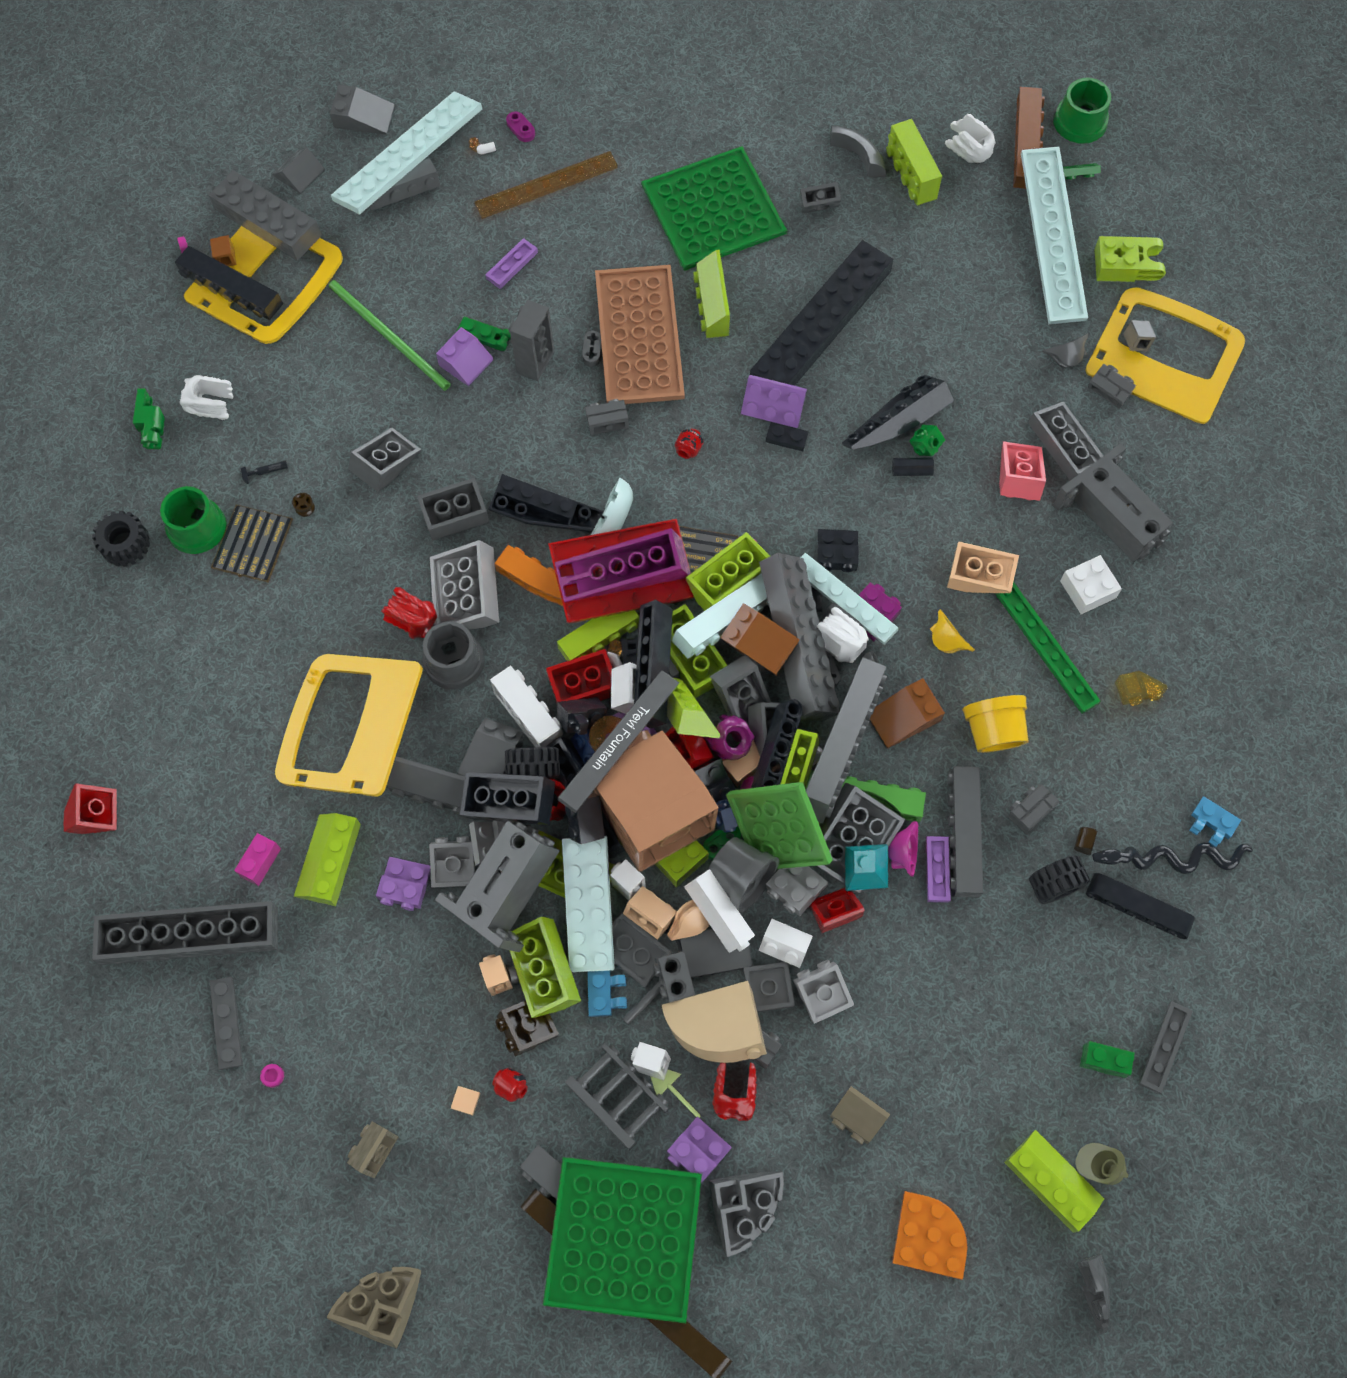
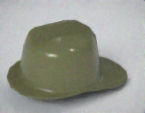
(1101, 1164)

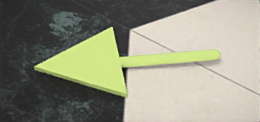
(661, 1085)

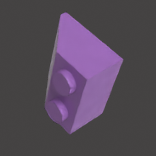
(464, 356)

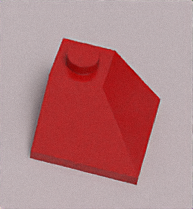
(91, 810)

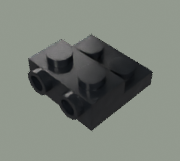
(838, 549)
(715, 779)

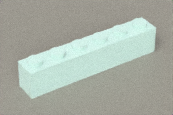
(711, 624)

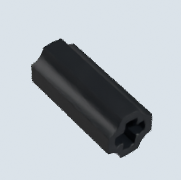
(913, 466)

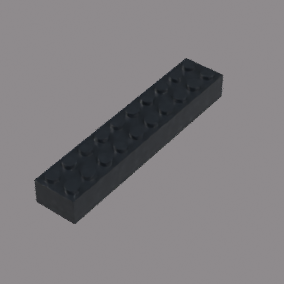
(824, 315)

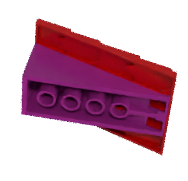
(621, 570)

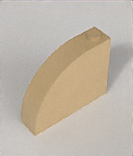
(718, 1024)

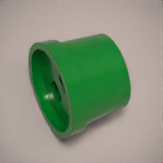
(1078, 124)
(187, 533)

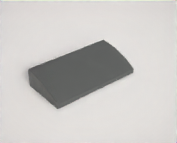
(1065, 439)

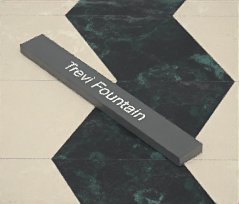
(618, 741)

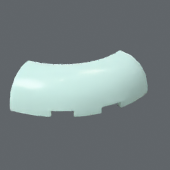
(616, 508)

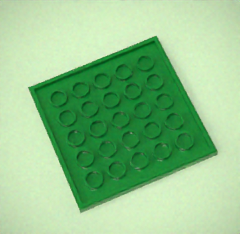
(713, 207)
(623, 1240)

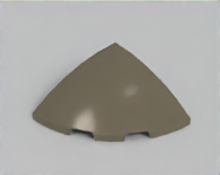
(379, 1305)

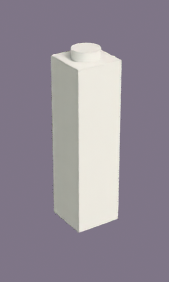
(720, 911)

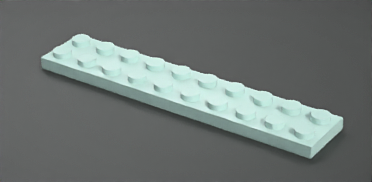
(406, 152)
(1054, 235)

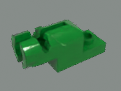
(148, 420)

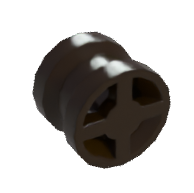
(300, 500)

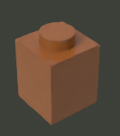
(223, 250)

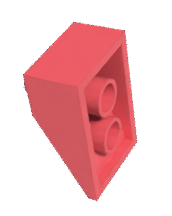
(1022, 471)

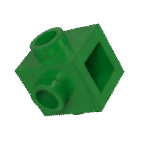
(927, 440)

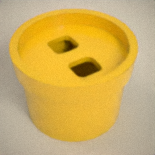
(998, 723)

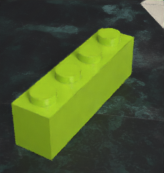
(597, 634)
(801, 758)

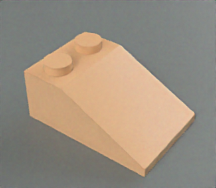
(982, 570)

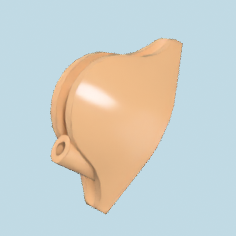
(688, 922)

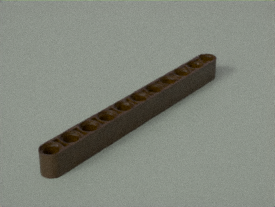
(681, 1334)

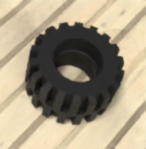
(130, 549)
(533, 761)
(1059, 879)

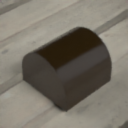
(1085, 840)

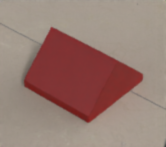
(836, 909)

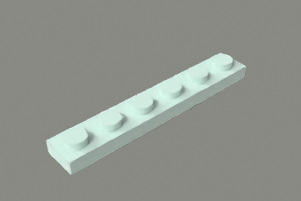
(842, 595)

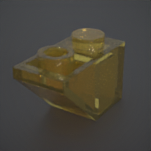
(1138, 687)

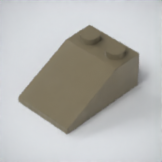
(858, 1116)
(372, 1149)

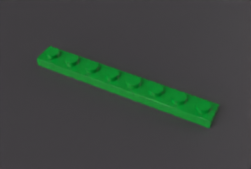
(1049, 649)

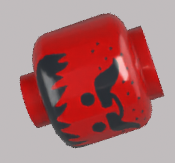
(688, 443)
(509, 1084)

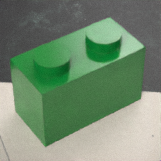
(1107, 1059)

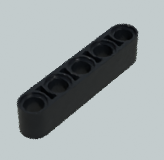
(782, 740)
(1140, 905)

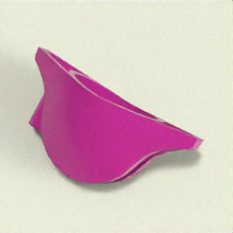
(904, 849)

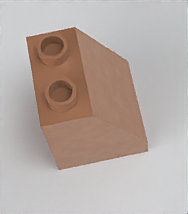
(655, 800)

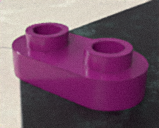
(518, 126)

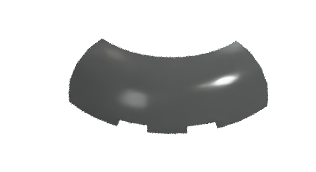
(861, 145)

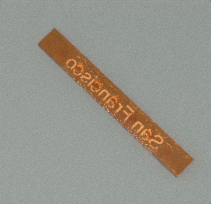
(546, 184)

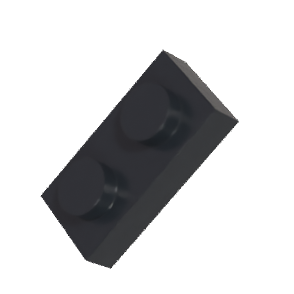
(787, 436)

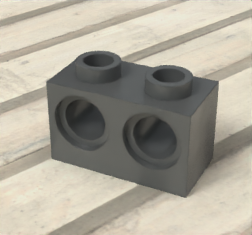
(679, 974)

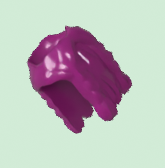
(740, 733)

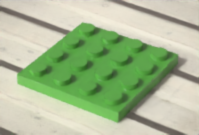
(781, 823)

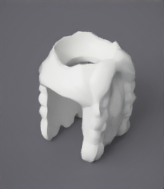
(974, 140)
(194, 403)
(843, 636)

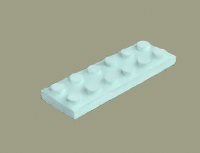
(588, 905)

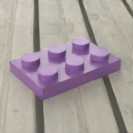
(773, 401)

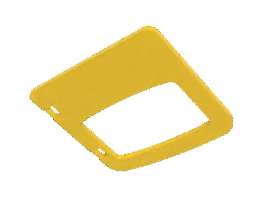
(250, 254)
(1157, 382)
(378, 732)

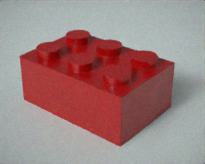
(582, 677)

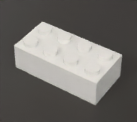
(525, 708)

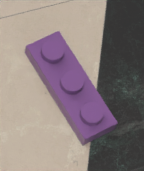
(511, 263)
(937, 869)

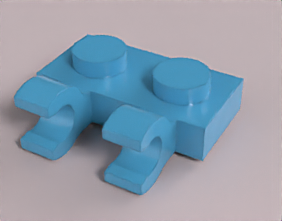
(1216, 818)
(600, 993)

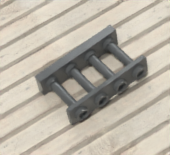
(595, 1101)

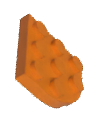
(930, 1237)

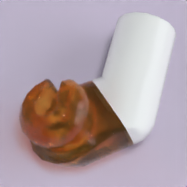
(481, 148)
(614, 651)

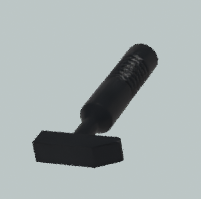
(263, 470)

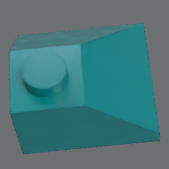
(866, 867)

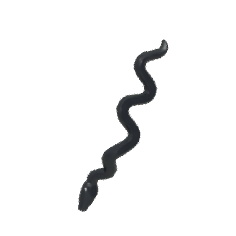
(1114, 856)

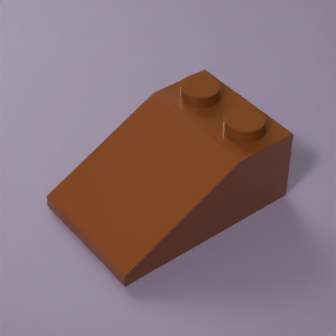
(759, 638)
(906, 713)

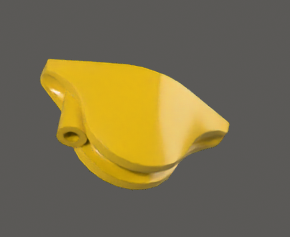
(947, 637)

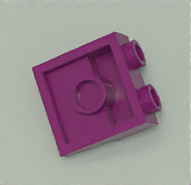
(877, 598)

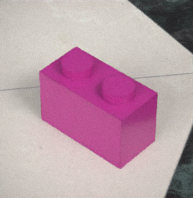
(257, 859)

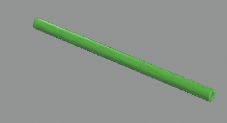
(389, 335)

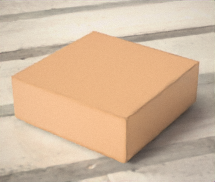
(465, 1100)

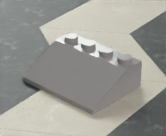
(465, 586)

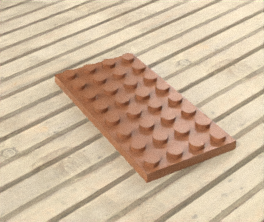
(639, 334)

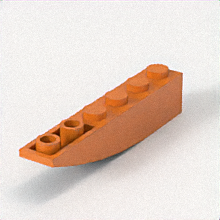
(529, 574)

